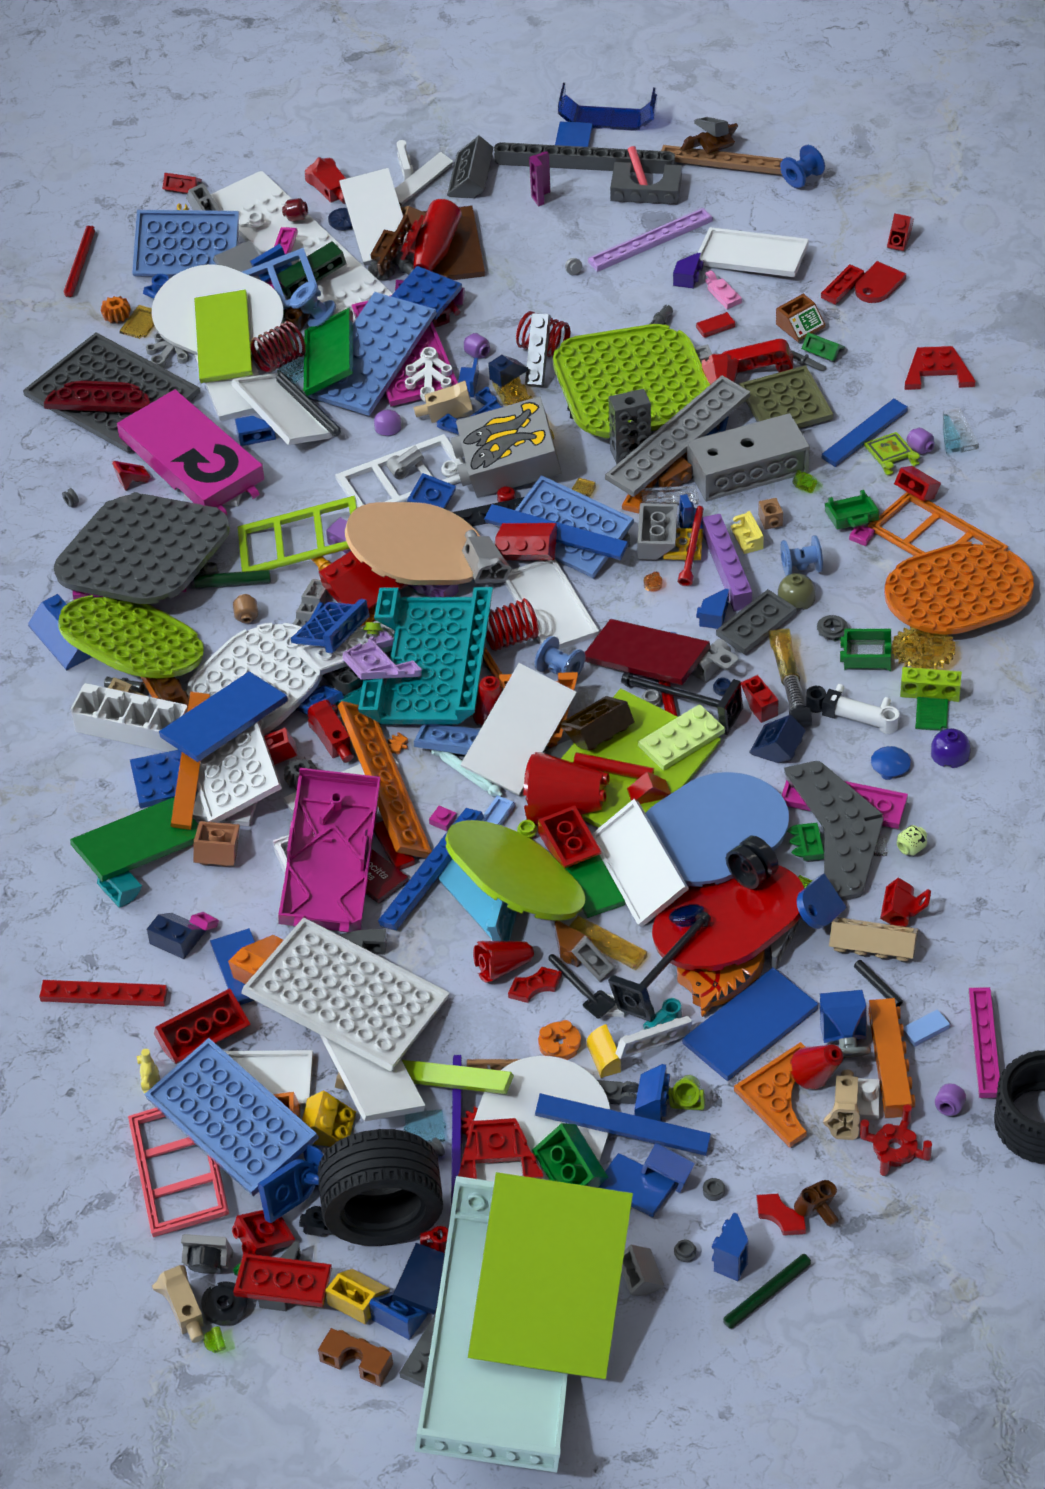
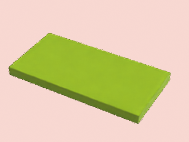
(223, 336)

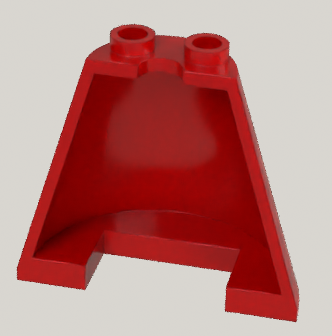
(558, 784)

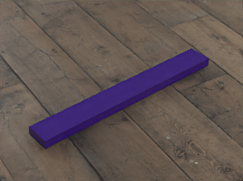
(456, 1129)

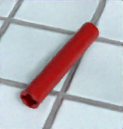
(612, 766)

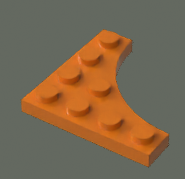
(769, 1096)

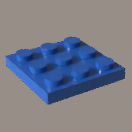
(428, 289)
(156, 777)

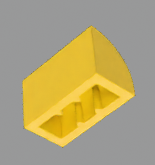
(603, 1052)

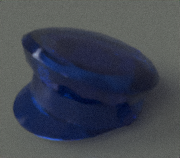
(685, 915)

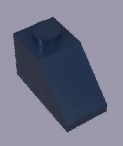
(505, 369)

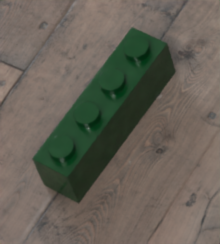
(322, 262)

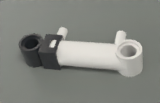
(834, 704)

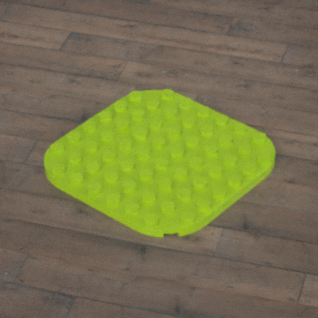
(626, 361)

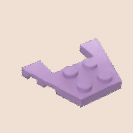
(372, 663)

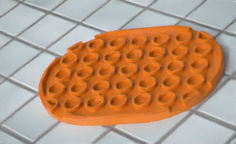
(958, 588)

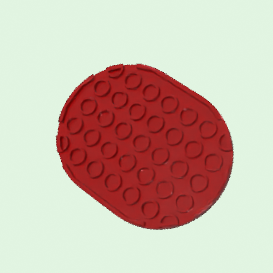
(740, 923)

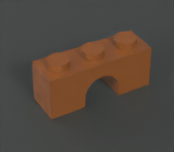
(340, 1347)

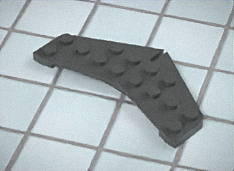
(848, 823)

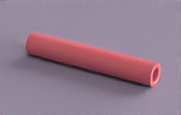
(637, 165)

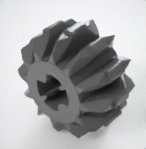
(291, 771)

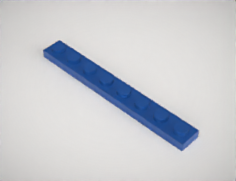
(422, 879)

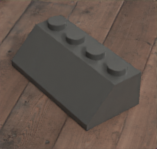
(471, 169)

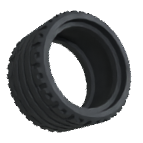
(1017, 1131)

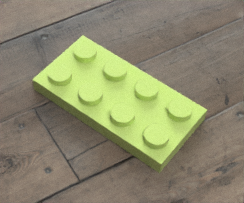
(681, 737)

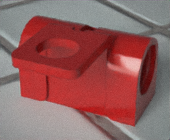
(901, 904)

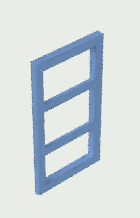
(278, 262)

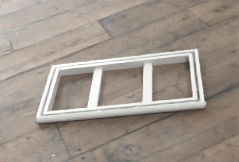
(375, 466)

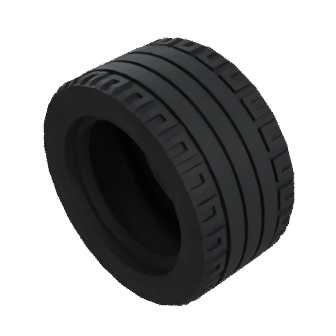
(380, 1187)

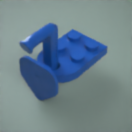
(290, 1185)

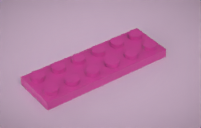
(888, 802)

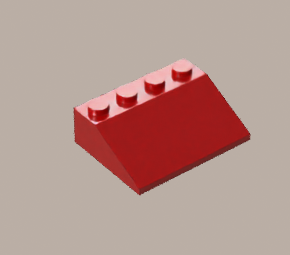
(351, 580)

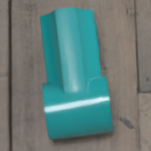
(665, 1013)

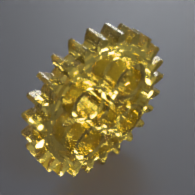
(923, 649)

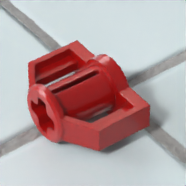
(438, 1243)

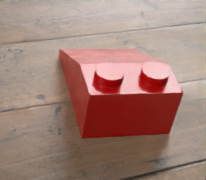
(567, 837)

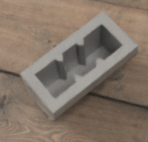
(641, 1271)

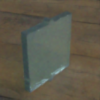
(426, 1124)

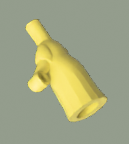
(148, 1070)

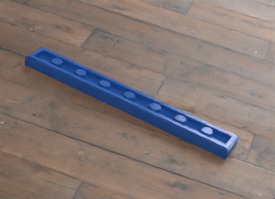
(565, 535)
(622, 1124)

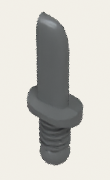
(804, 359)

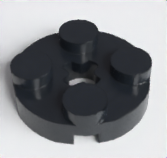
(225, 1315)

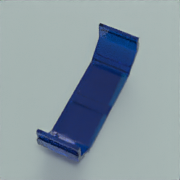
(607, 117)

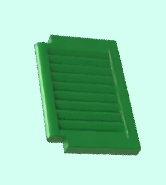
(931, 713)

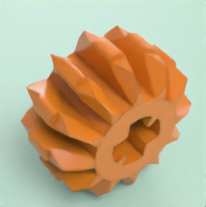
(115, 309)

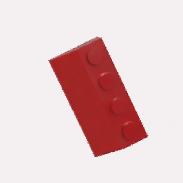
(211, 1019)

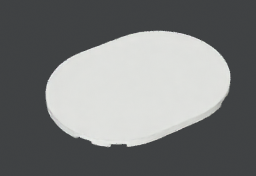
(175, 307)
(270, 656)
(544, 1076)

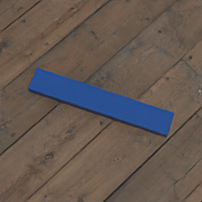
(864, 432)

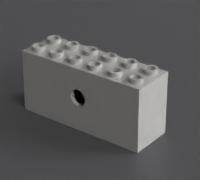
(748, 457)

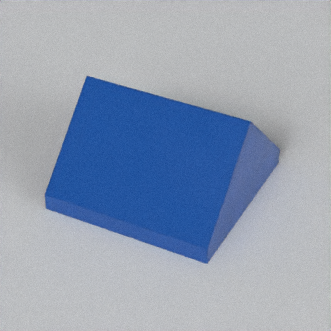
(396, 1315)

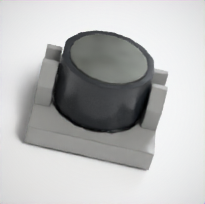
(206, 1253)

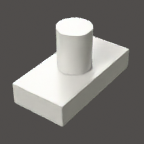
(868, 1098)

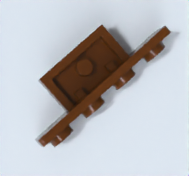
(709, 142)
(388, 244)
(169, 690)

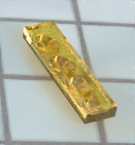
(610, 943)

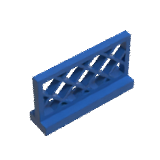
(339, 623)

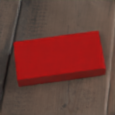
(715, 324)

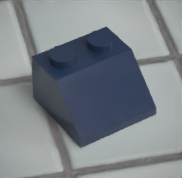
(778, 740)
(174, 934)

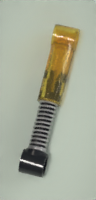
(782, 646)

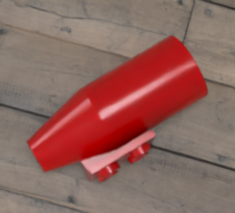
(432, 238)

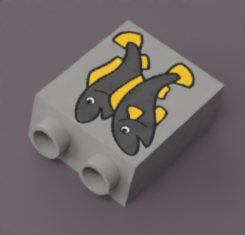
(505, 447)

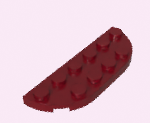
(97, 397)

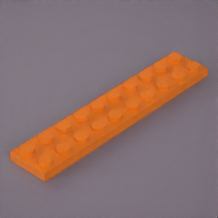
(393, 798)

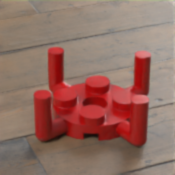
(895, 1134)

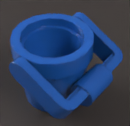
(157, 282)

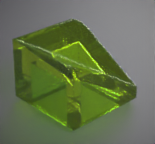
(804, 481)

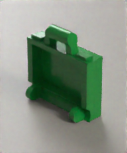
(852, 511)

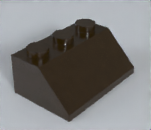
(598, 722)

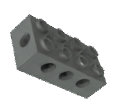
(626, 407)

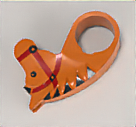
(720, 986)

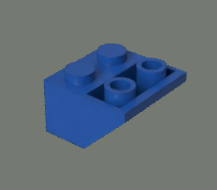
(653, 1093)
(731, 1249)

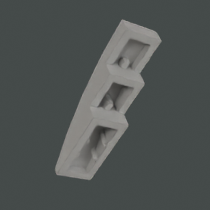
(309, 600)

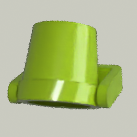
(686, 1094)

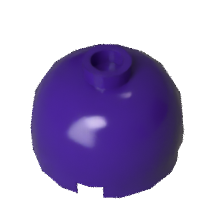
(950, 748)

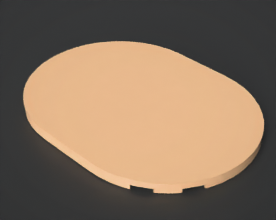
(410, 542)

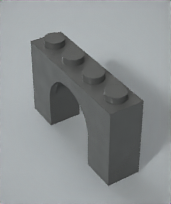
(662, 192)

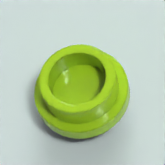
(373, 628)
(527, 828)

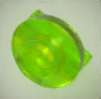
(214, 1340)

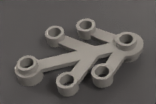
(160, 343)

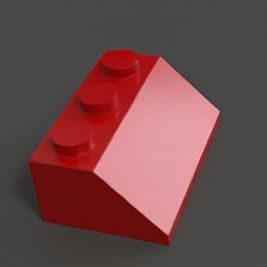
(527, 541)

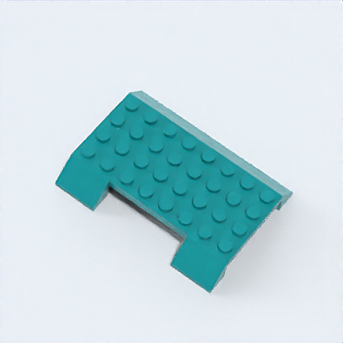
(446, 642)

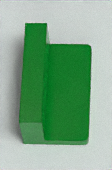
(821, 346)

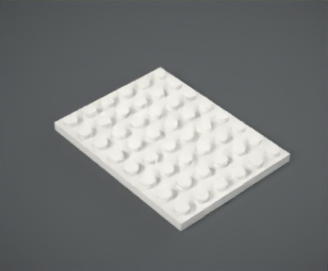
(346, 993)

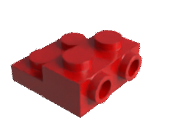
(260, 1236)

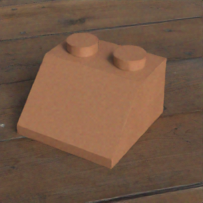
(216, 843)

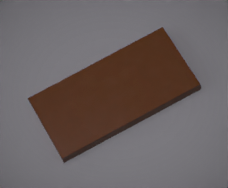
(464, 254)

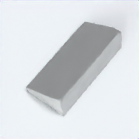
(592, 958)

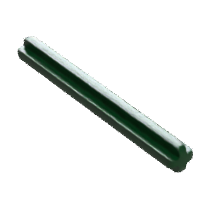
(766, 1291)

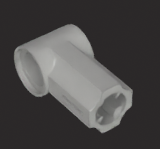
(400, 465)

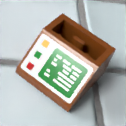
(799, 317)

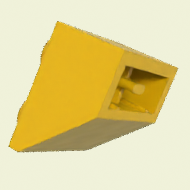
(328, 1118)
(352, 1292)

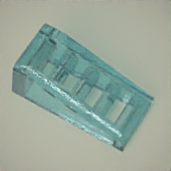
(292, 370)
(950, 435)

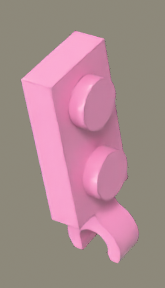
(722, 291)

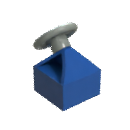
(844, 1021)

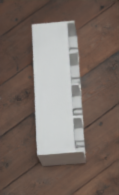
(124, 716)

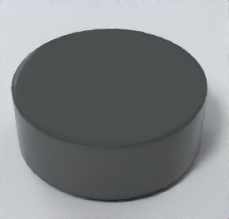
(713, 1189)

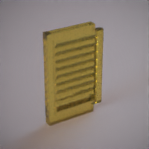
(139, 323)

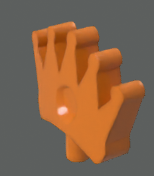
(397, 743)

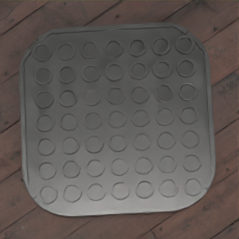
(142, 548)

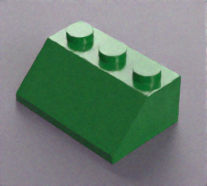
(569, 1158)

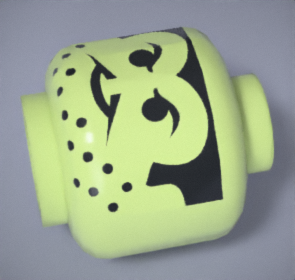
(912, 840)

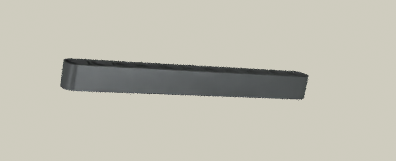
(581, 157)

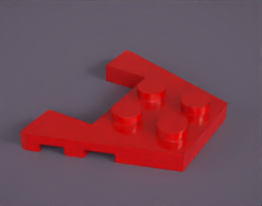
(937, 362)
(497, 1142)

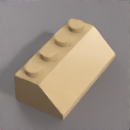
(873, 938)

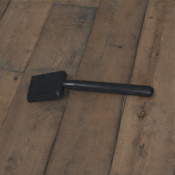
(596, 1004)

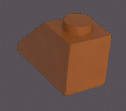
(566, 940)

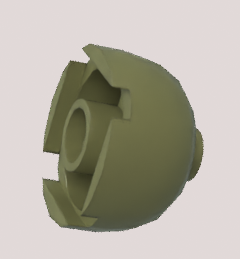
(797, 590)

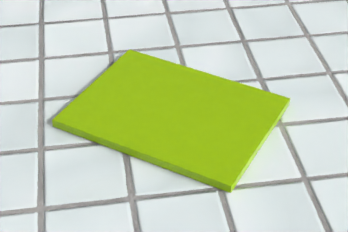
(625, 748)
(550, 1275)

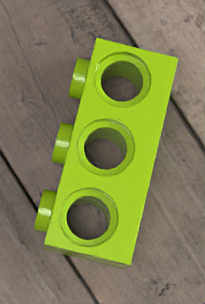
(930, 683)

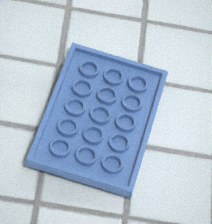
(181, 239)
(563, 505)

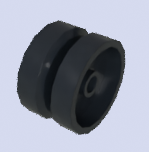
(752, 862)

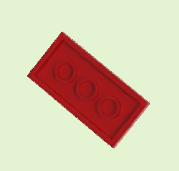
(282, 1280)

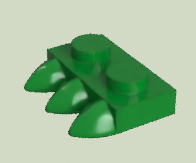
(808, 841)

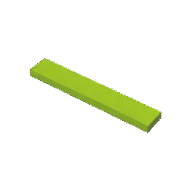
(459, 1077)

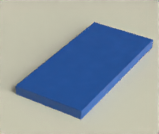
(223, 716)
(750, 1024)

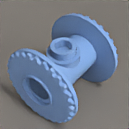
(305, 299)
(801, 557)
(555, 660)

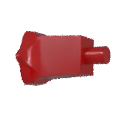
(325, 178)
(330, 729)

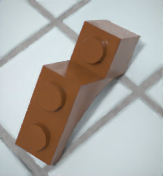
(678, 473)

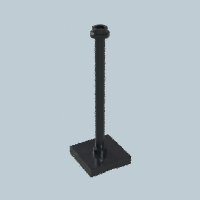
(728, 707)
(634, 997)

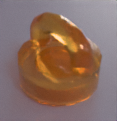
(653, 582)

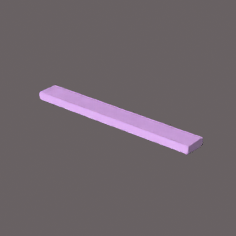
(650, 239)

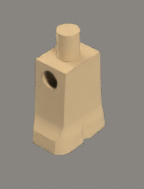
(450, 400)
(844, 1117)
(176, 1289)

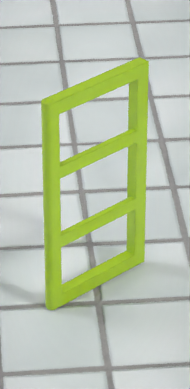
(277, 521)

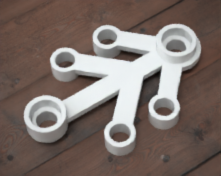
(428, 357)

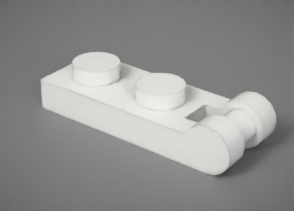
(404, 159)

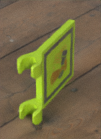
(891, 449)

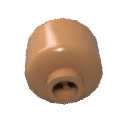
(245, 608)

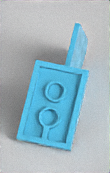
(490, 914)

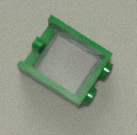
(866, 648)

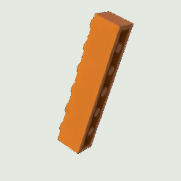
(889, 1056)

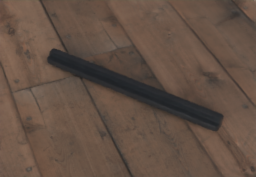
(308, 404)

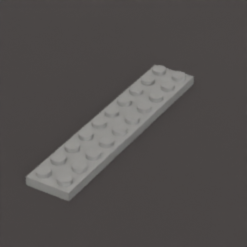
(671, 439)

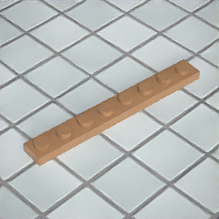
(726, 160)

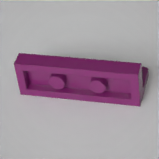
(539, 177)

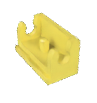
(747, 533)

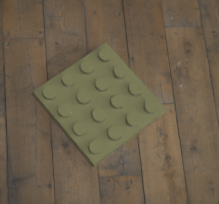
(787, 393)

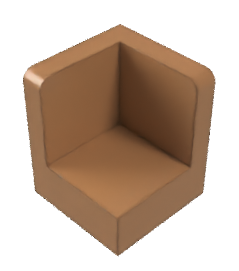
(414, 214)

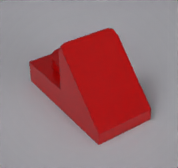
(127, 472)

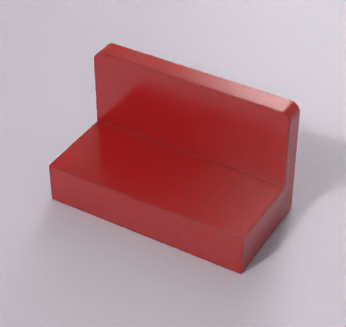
(179, 183)

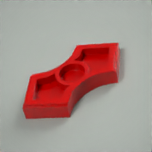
(526, 987)
(773, 1209)

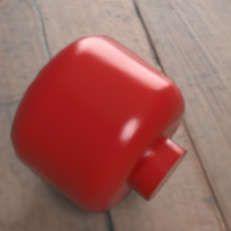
(505, 494)

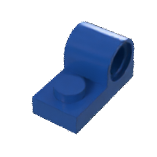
(686, 512)

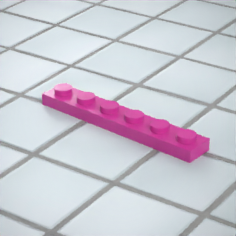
(984, 1041)

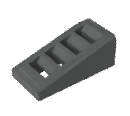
(713, 126)

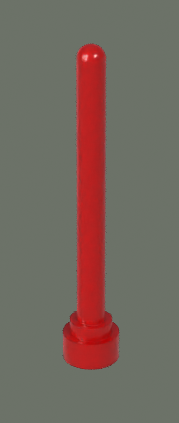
(685, 576)

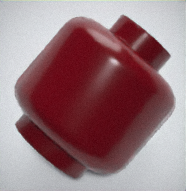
(295, 209)

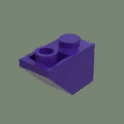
(687, 271)

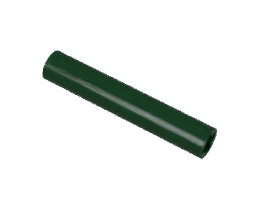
(232, 579)

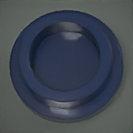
(721, 685)

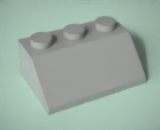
(656, 530)

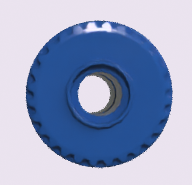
(797, 171)

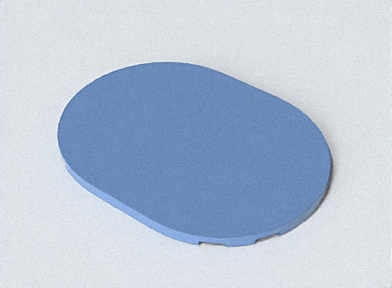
(712, 818)

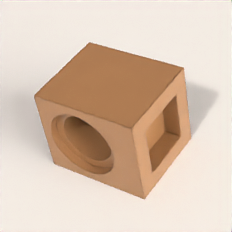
(770, 513)

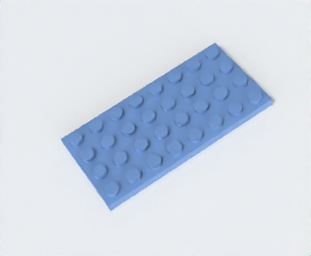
(381, 344)
(230, 1116)

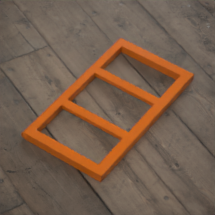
(937, 512)

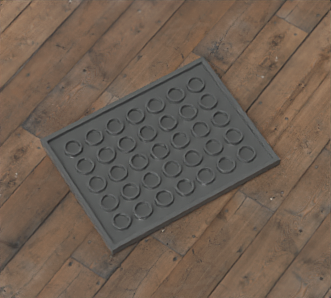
(107, 361)

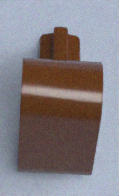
(297, 317)
(817, 1200)

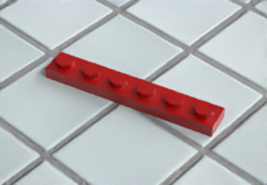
(103, 993)

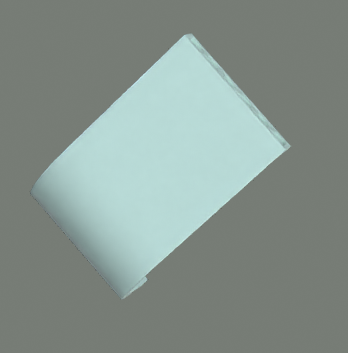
(479, 1405)

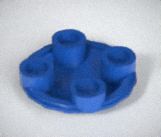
(890, 762)

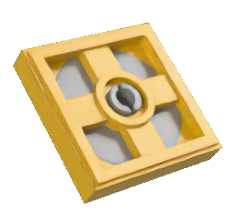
(680, 550)

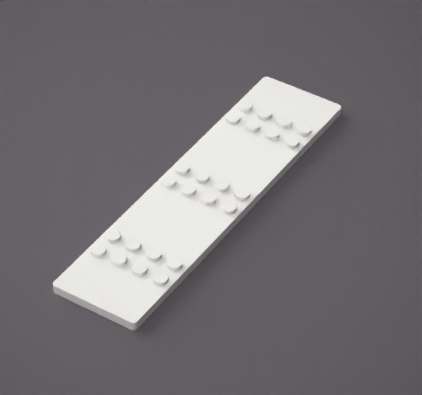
(262, 195)

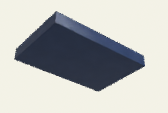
(421, 1279)

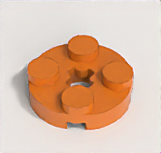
(559, 1030)

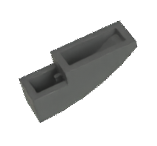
(370, 939)

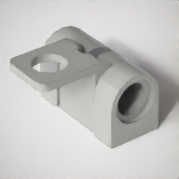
(717, 657)

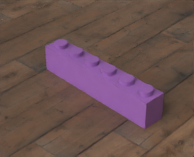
(726, 561)

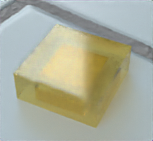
(584, 487)

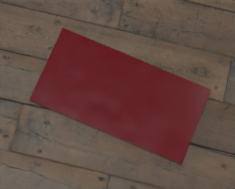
(646, 651)

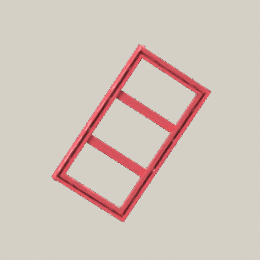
(149, 1194)

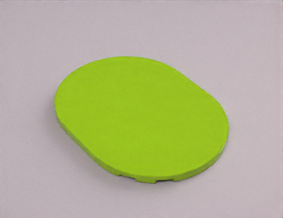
(131, 637)
(514, 870)

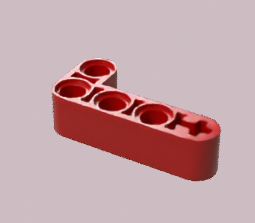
(763, 355)

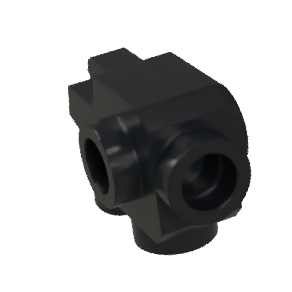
(313, 1222)

